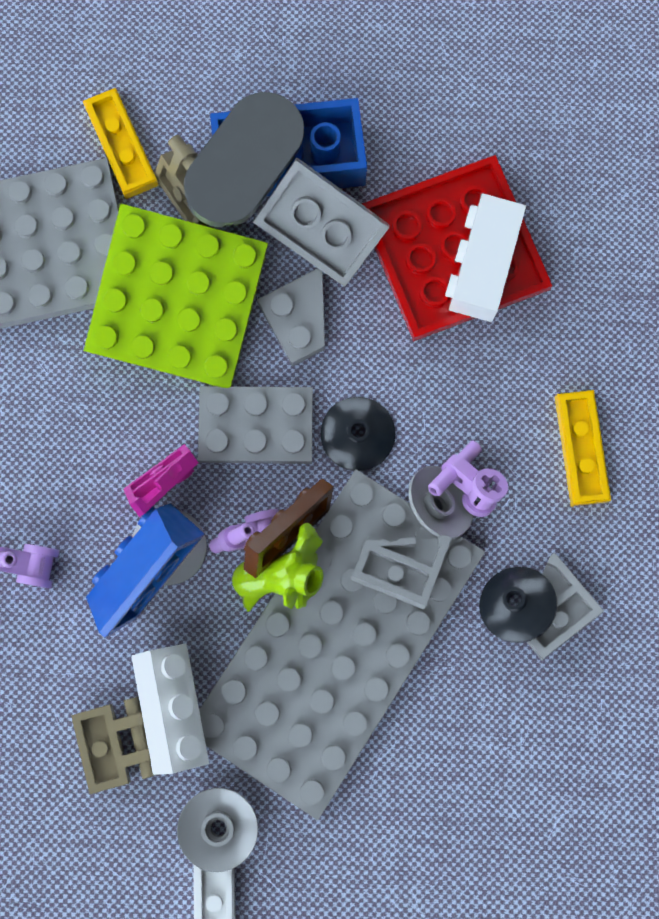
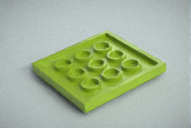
(175, 296)

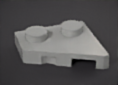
(297, 316)
(402, 567)
(574, 608)

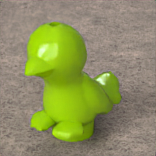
(290, 575)

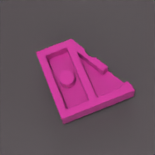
(158, 480)

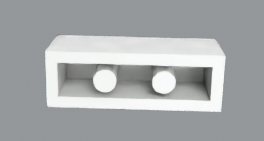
(485, 257)
(170, 709)

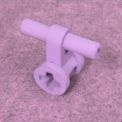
(471, 481)
(236, 536)
(31, 565)

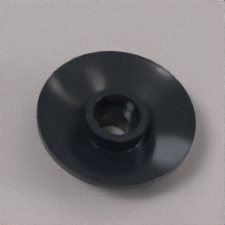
(356, 452)
(530, 616)

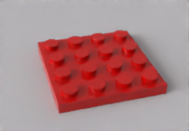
(425, 237)

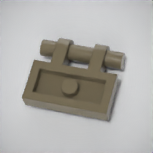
(171, 175)
(102, 746)

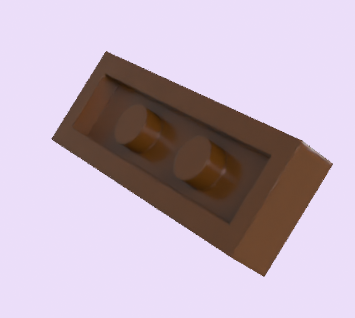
(283, 531)

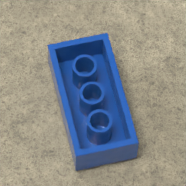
(330, 141)

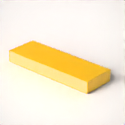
(120, 143)
(582, 448)

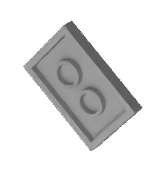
(321, 222)
(255, 425)

